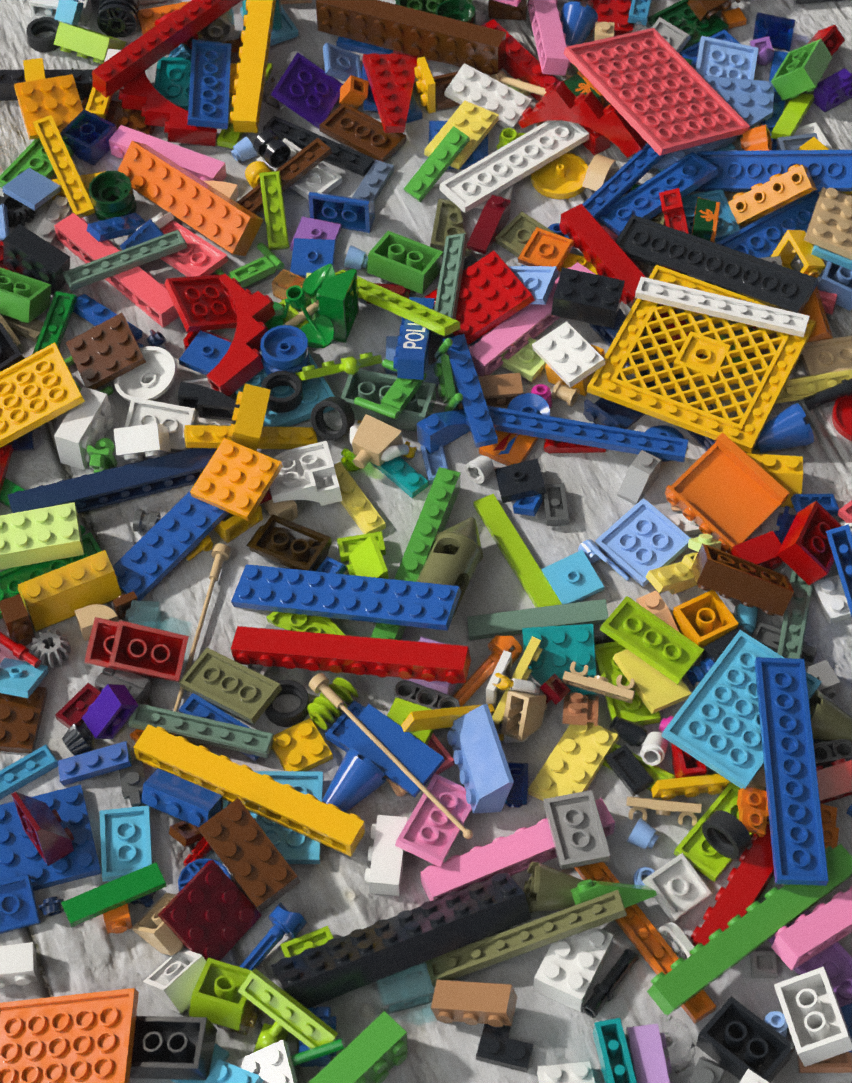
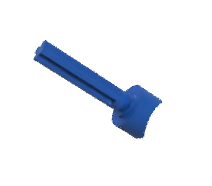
(285, 924)

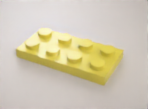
(470, 120)
(573, 761)

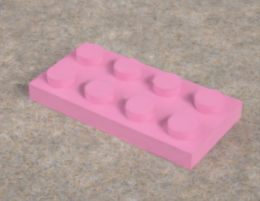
(428, 829)

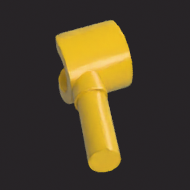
(205, 545)

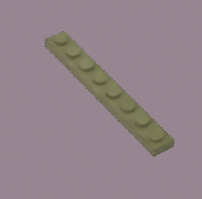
(526, 937)

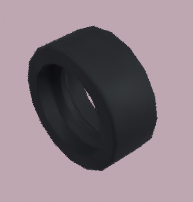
(40, 25)
(283, 378)
(320, 425)
(291, 718)
(726, 834)

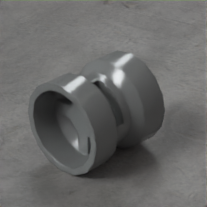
(145, 520)

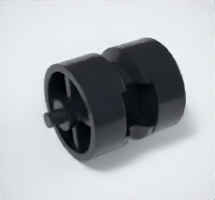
(271, 148)

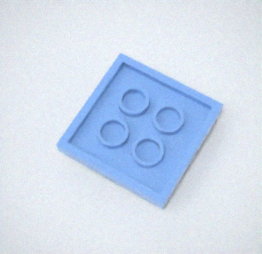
(726, 59)
(643, 541)

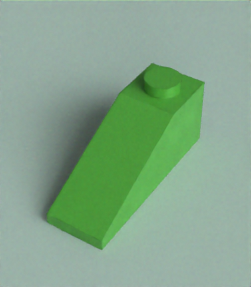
(629, 893)

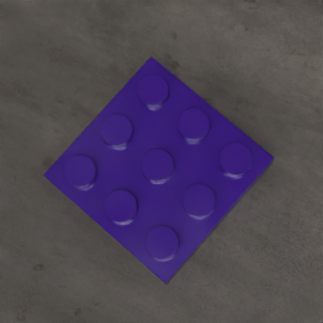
(307, 90)

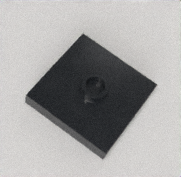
(520, 480)

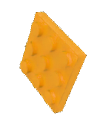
(48, 97)
(236, 479)

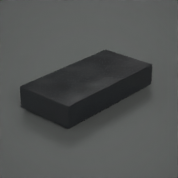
(629, 770)

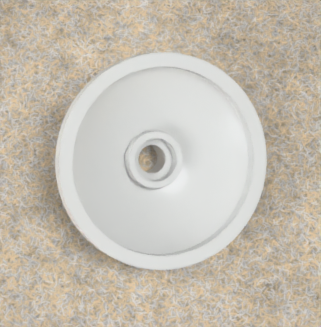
(150, 378)

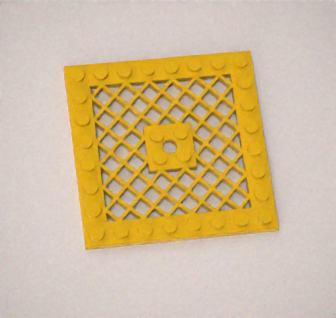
(744, 428)

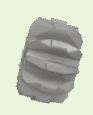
(51, 648)

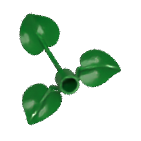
(318, 331)

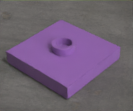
(316, 229)

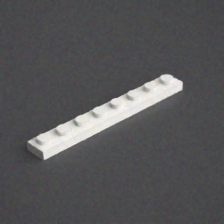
(722, 307)

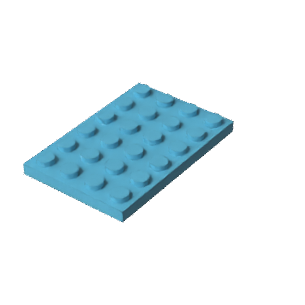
(722, 714)

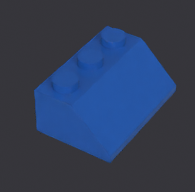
(349, 212)

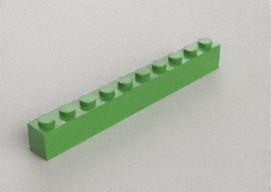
(430, 523)
(744, 935)

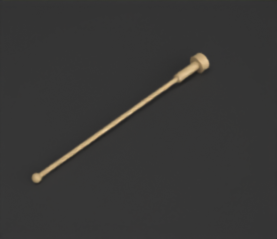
(220, 553)
(318, 684)

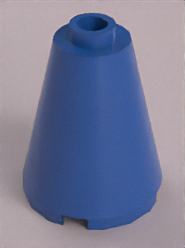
(577, 22)
(785, 431)
(353, 781)

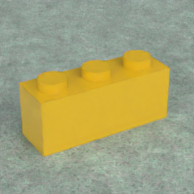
(249, 416)

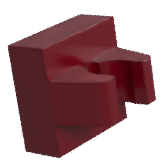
(554, 689)

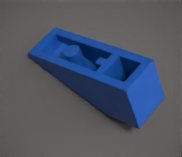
(441, 429)

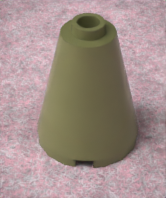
(828, 719)
(549, 888)

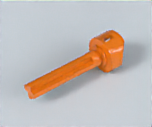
(496, 647)

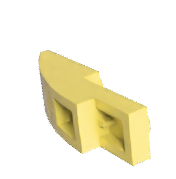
(674, 577)

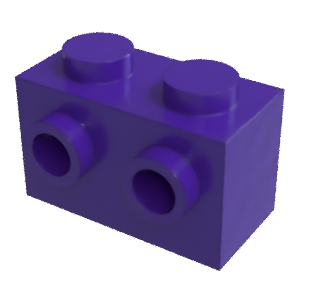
(833, 90)
(110, 711)

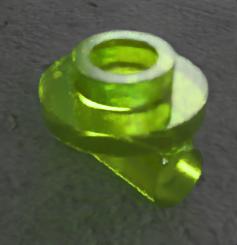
(347, 460)

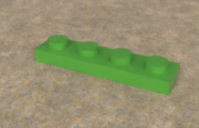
(436, 164)

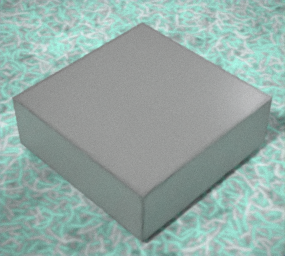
(764, 964)

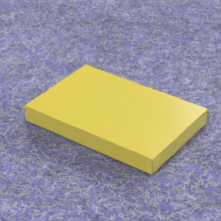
(651, 685)

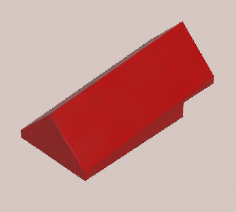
(136, 649)

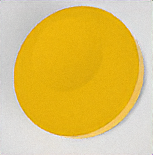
(561, 177)

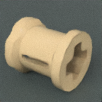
(565, 393)

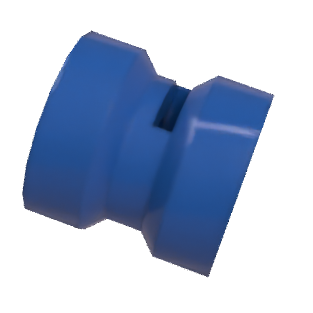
(697, 673)

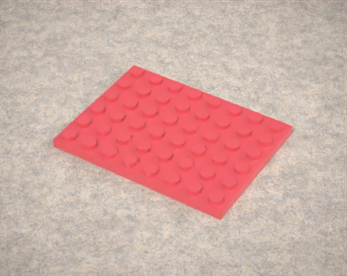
(656, 91)

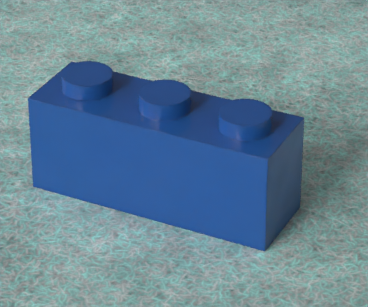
(180, 798)

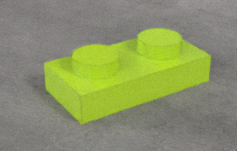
(349, 544)
(306, 941)

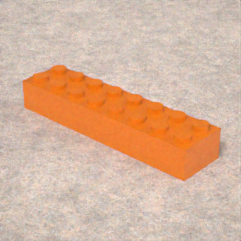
(190, 199)

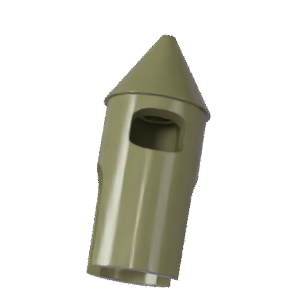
(454, 557)

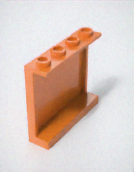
(726, 493)

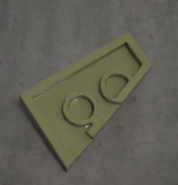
(447, 222)

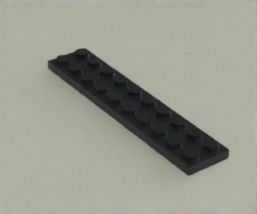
(716, 264)

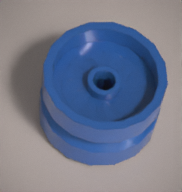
(284, 349)

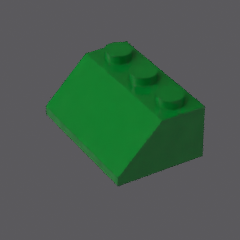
(340, 302)

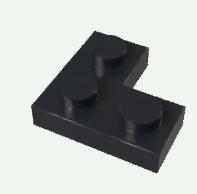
(498, 1049)

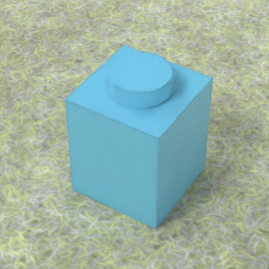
(69, 11)

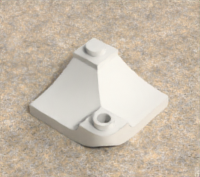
(307, 475)

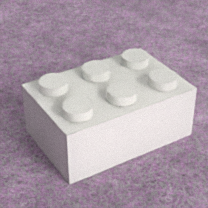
(83, 427)
(573, 967)
(814, 1016)

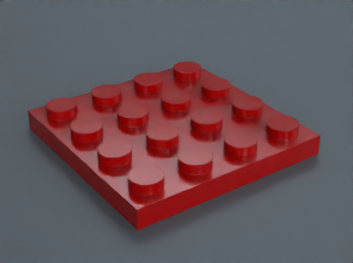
(487, 297)

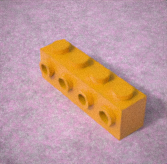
(772, 194)

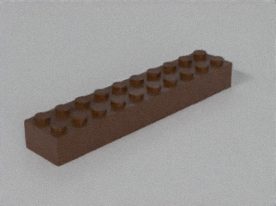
(414, 33)

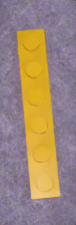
(63, 167)
(271, 437)

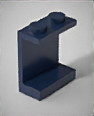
(610, 413)

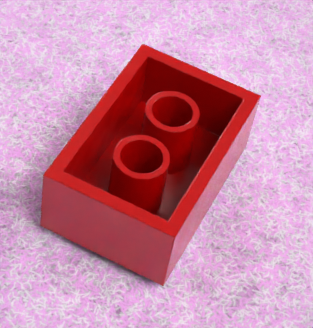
(807, 544)

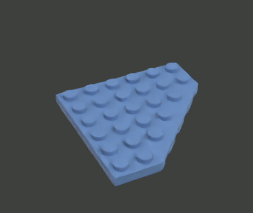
(747, 97)

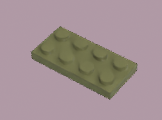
(230, 685)

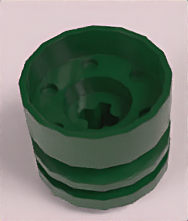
(458, 10)
(112, 195)

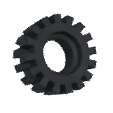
(16, 216)

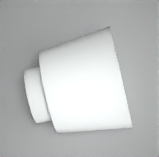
(479, 469)

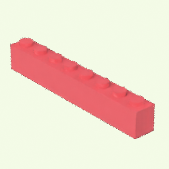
(134, 283)

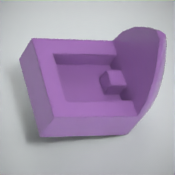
(765, 50)

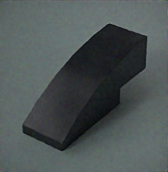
(207, 401)

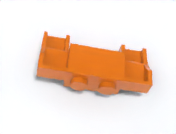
(754, 815)

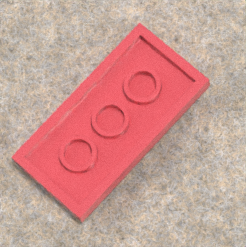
(199, 256)

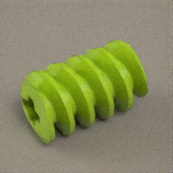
(322, 709)

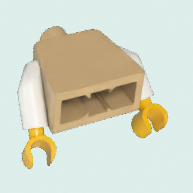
(377, 442)
(522, 711)

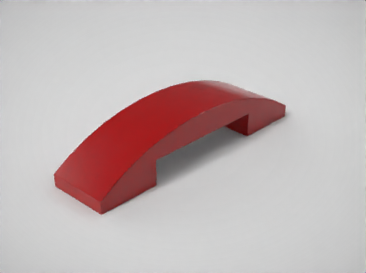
(673, 210)

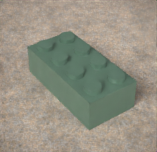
(375, 385)

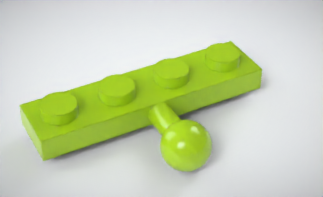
(349, 365)
(286, 1012)

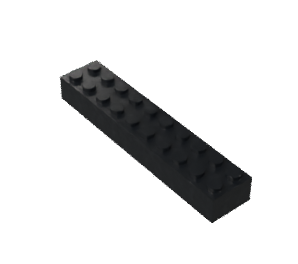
(402, 941)

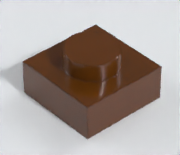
(123, 603)
(185, 833)

